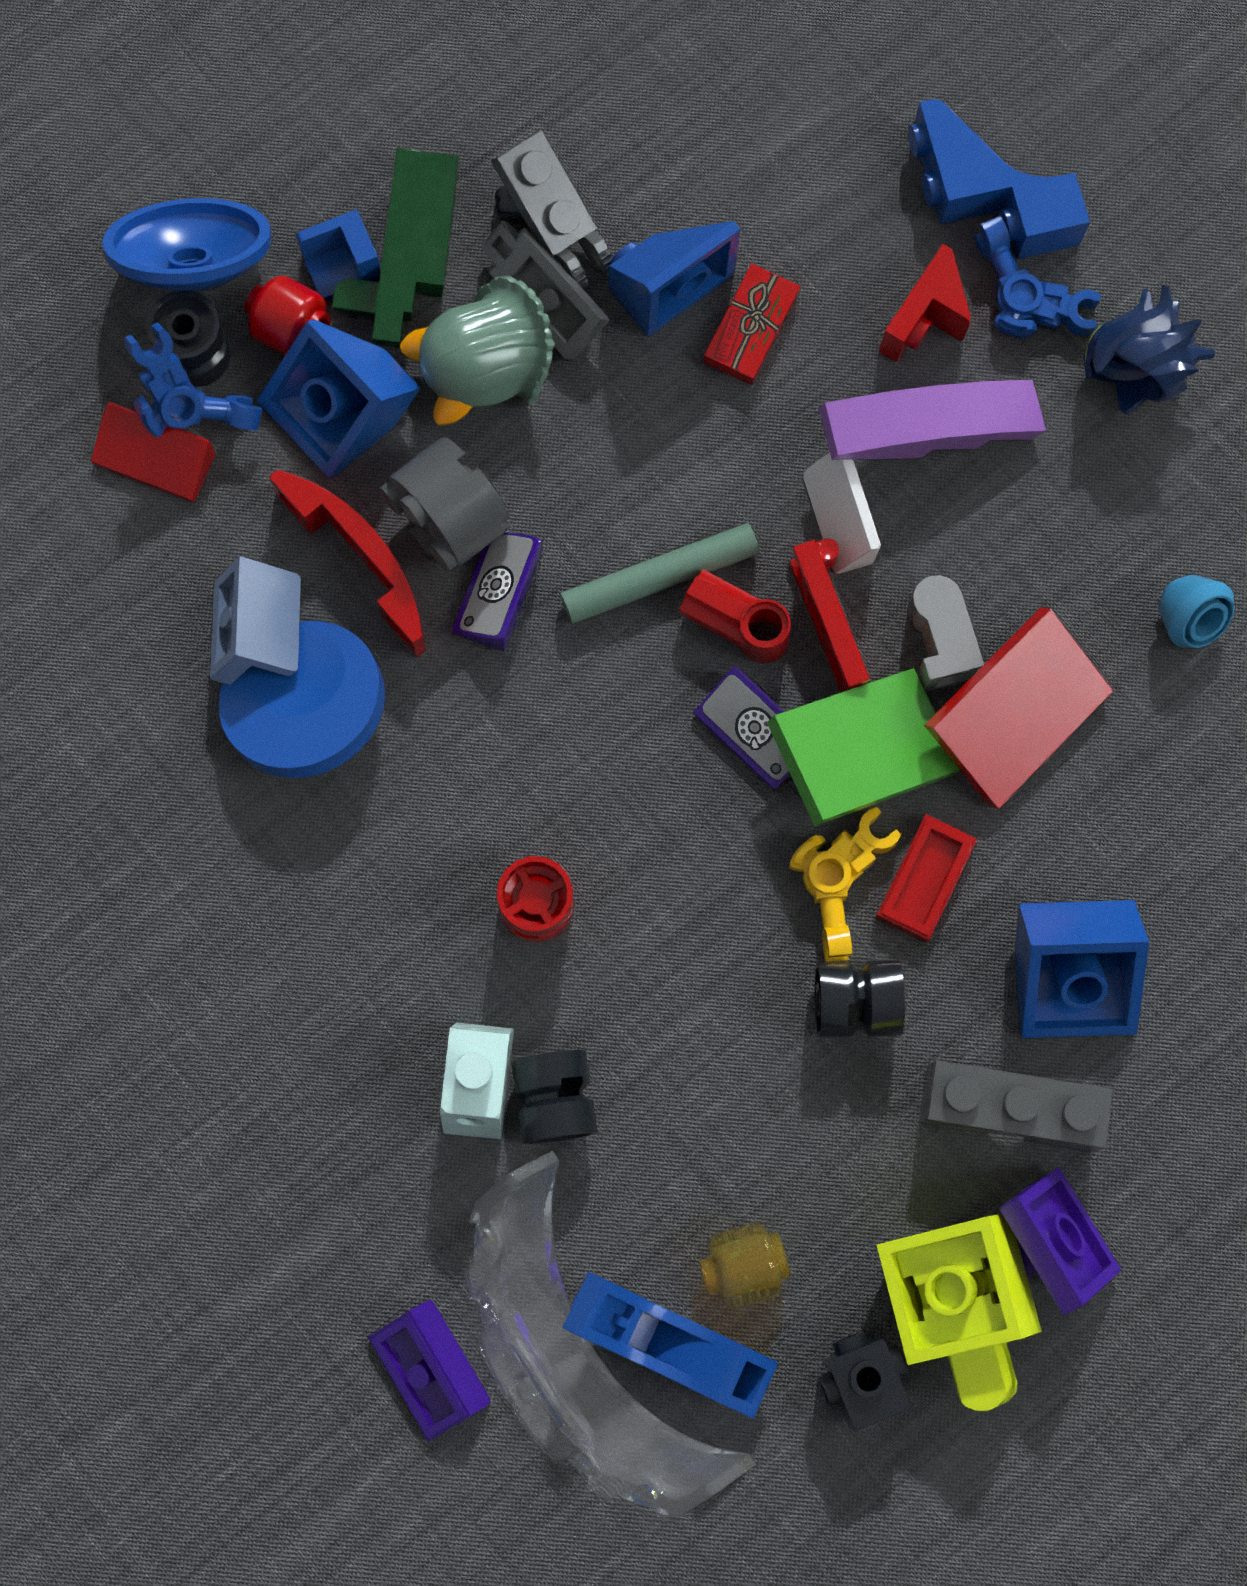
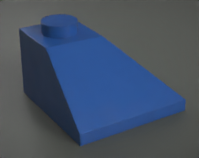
(672, 271)
(336, 395)

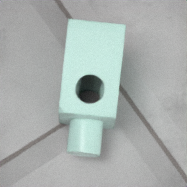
(476, 1080)

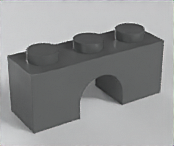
(1016, 1105)

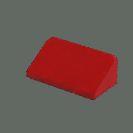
(171, 463)

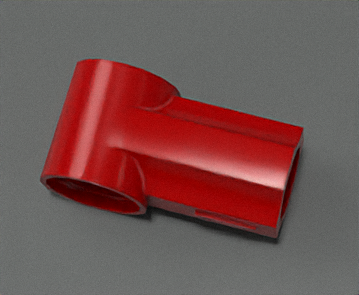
(733, 613)

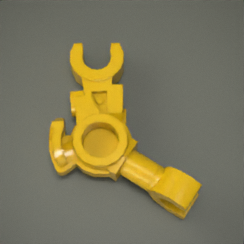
(831, 873)

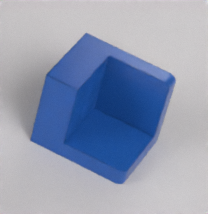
(338, 252)

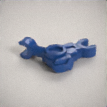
(1023, 297)
(175, 399)

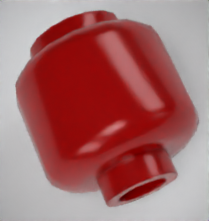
(281, 310)

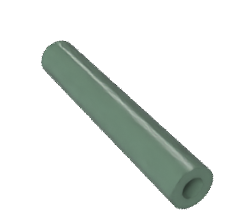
(659, 573)

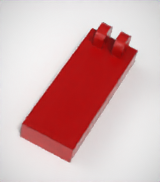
(811, 575)

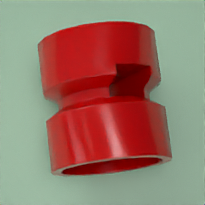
(535, 899)

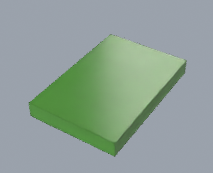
(861, 746)

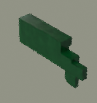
(413, 245)

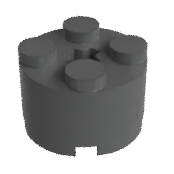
(447, 504)

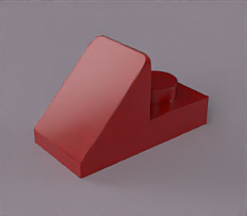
(933, 300)

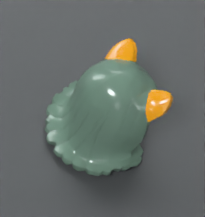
(484, 350)

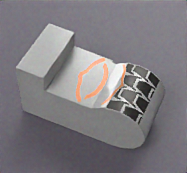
(947, 632)

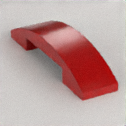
(315, 507)

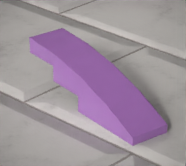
(931, 418)

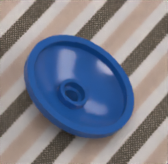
(187, 243)

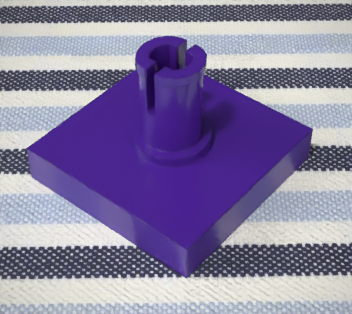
(1059, 1241)

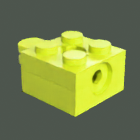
(963, 1298)

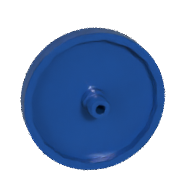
(315, 715)

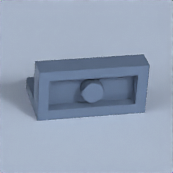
(254, 620)

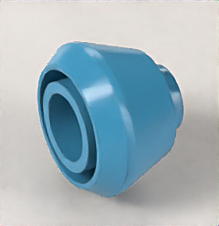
(1196, 610)

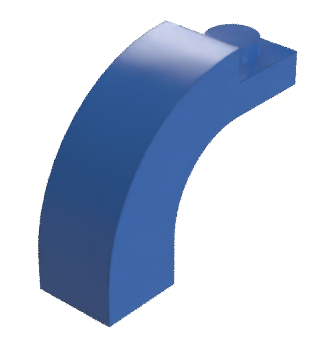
(670, 1345)

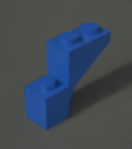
(971, 180)

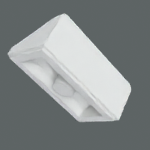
(842, 512)

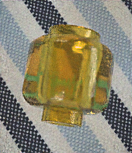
(745, 1265)

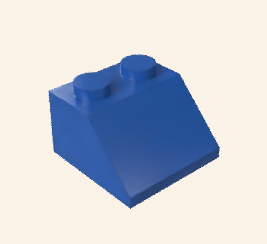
(1080, 968)

